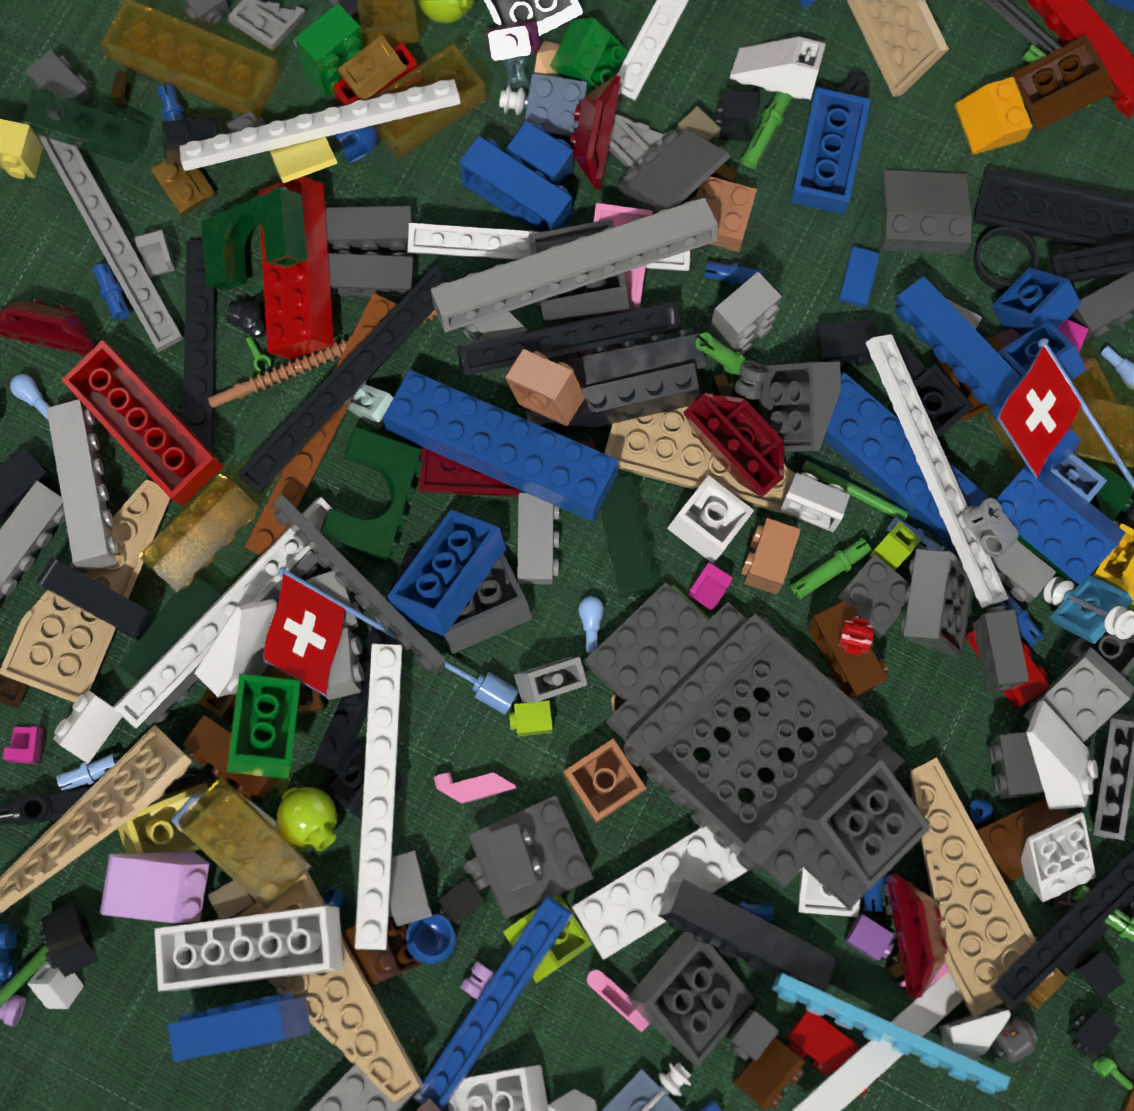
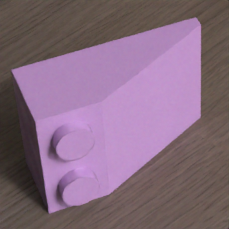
(155, 886)

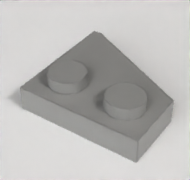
(265, 21)
(632, 141)

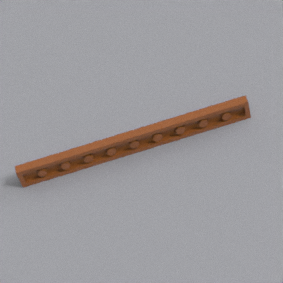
(302, 469)

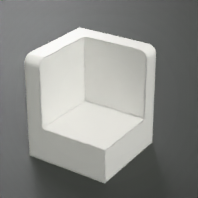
(53, 988)

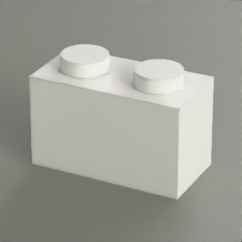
(87, 726)

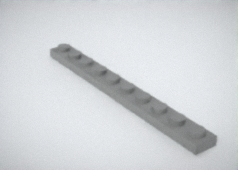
(112, 242)

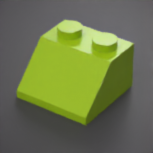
(567, 946)

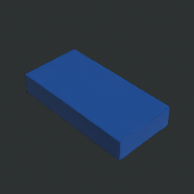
(859, 277)

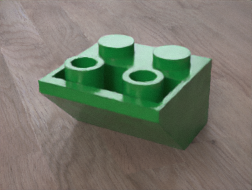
(588, 54)

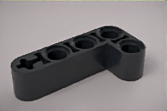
(95, 598)

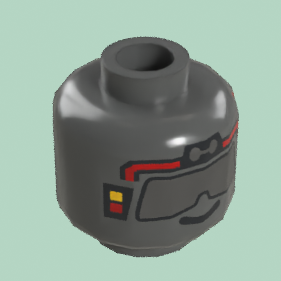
(1014, 1041)

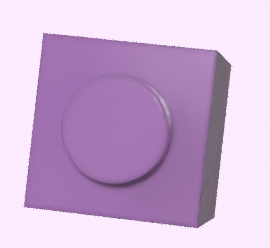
(870, 938)

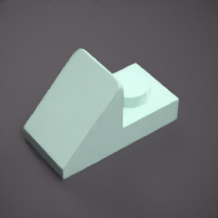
(371, 405)

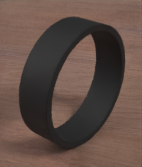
(1003, 231)

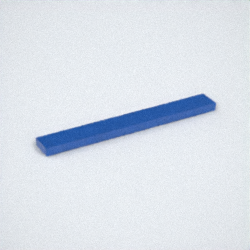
(494, 1003)

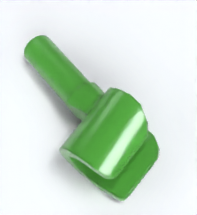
(257, 354)
(1106, 1066)

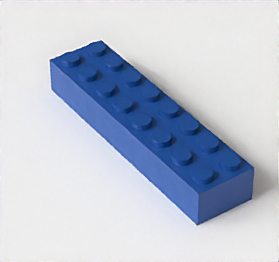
(501, 445)
(878, 448)

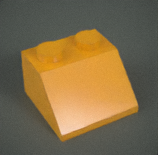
(994, 116)

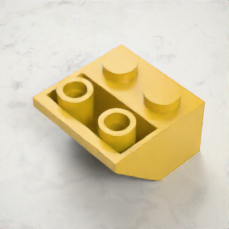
(1118, 566)

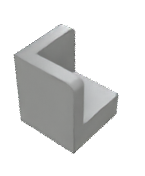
(155, 253)

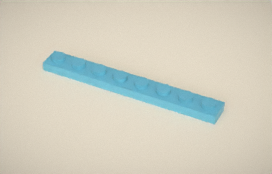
(901, 1039)

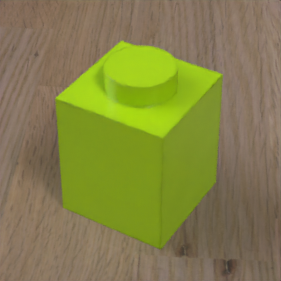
(896, 545)
(531, 718)

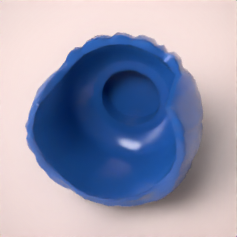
(358, 142)
(430, 939)

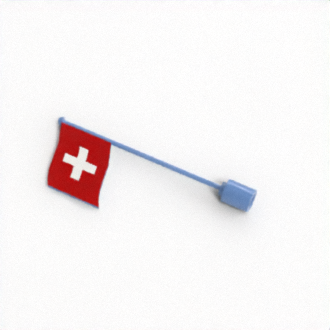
(1042, 411)
(309, 630)

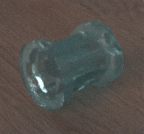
(516, 73)

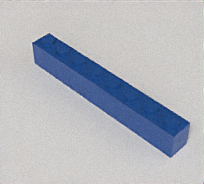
(967, 354)

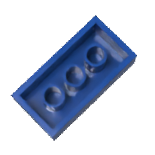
(830, 150)
(514, 187)
(1059, 522)
(447, 572)
(239, 1026)

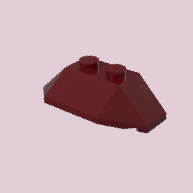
(595, 129)
(45, 326)
(739, 440)
(917, 934)

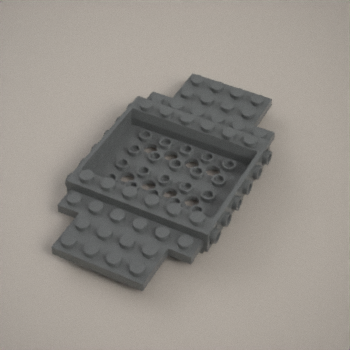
(686, 680)

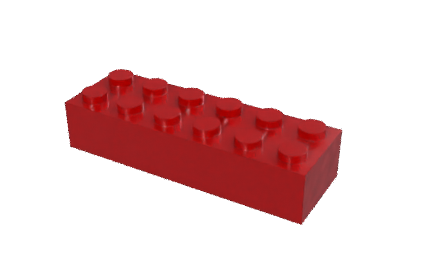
(300, 296)
(142, 423)

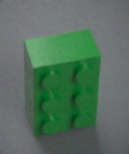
(327, 46)
(263, 726)

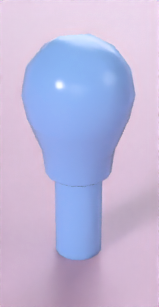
(1123, 367)
(26, 389)
(591, 613)

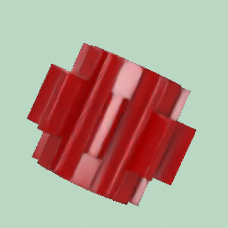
(856, 636)

